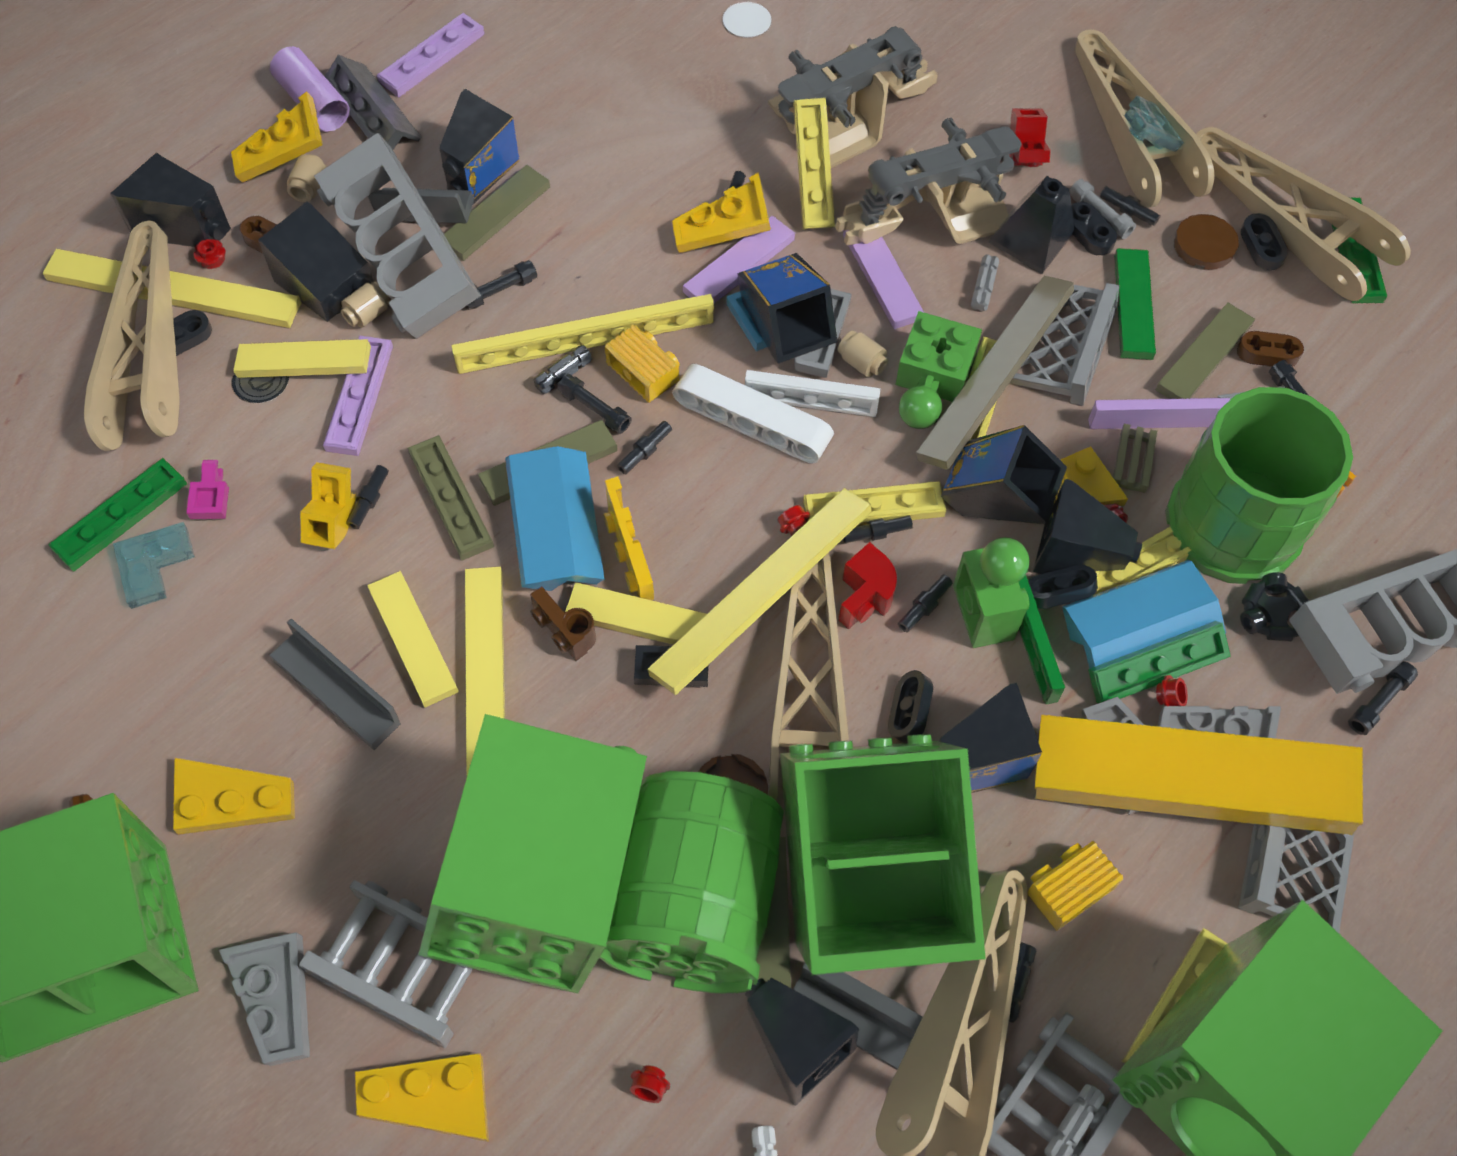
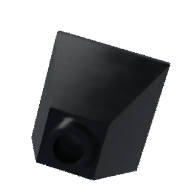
(1038, 225)
(1084, 534)
(799, 1035)

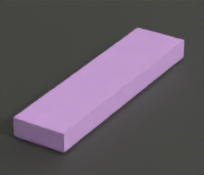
(430, 55)
(748, 253)
(887, 281)
(358, 401)
(1155, 413)

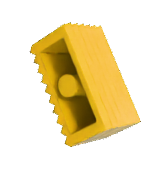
(642, 362)
(1073, 884)

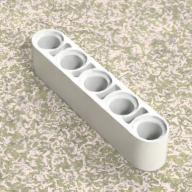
(753, 413)

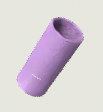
(299, 75)

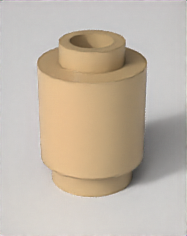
(301, 181)
(364, 304)
(863, 353)

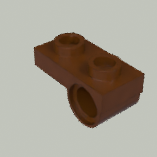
(549, 614)

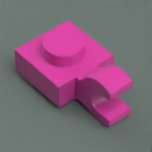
(210, 496)

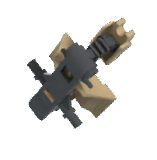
(856, 89)
(955, 178)

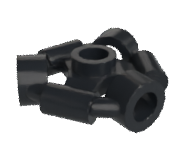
(1262, 608)

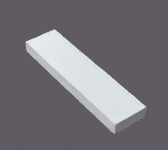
(816, 393)

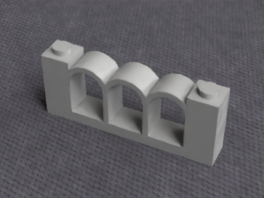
(358, 176)
(1341, 647)

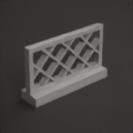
(1088, 350)
(1265, 867)

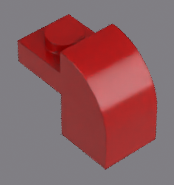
(1030, 128)
(874, 583)

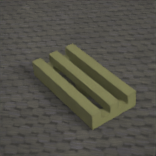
(1138, 436)

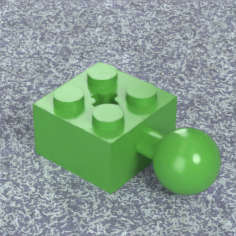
(934, 367)
(991, 591)

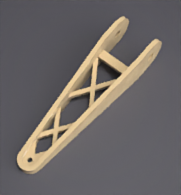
(1136, 160)
(1322, 202)
(119, 344)
(837, 720)
(958, 1049)

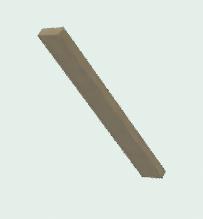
(995, 373)

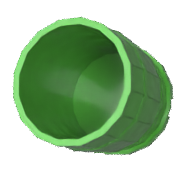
(1259, 484)
(696, 882)

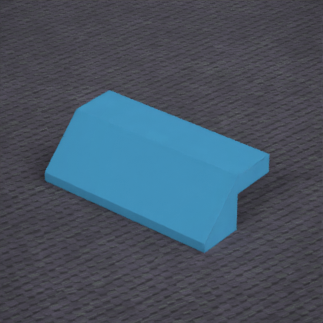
(554, 518)
(1142, 613)

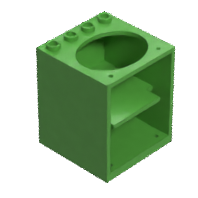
(882, 854)
(534, 855)
(85, 925)
(1279, 1047)

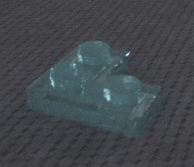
(1151, 124)
(142, 558)

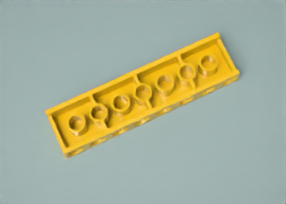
(1201, 774)

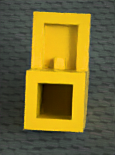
(331, 504)

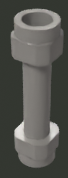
(1122, 224)

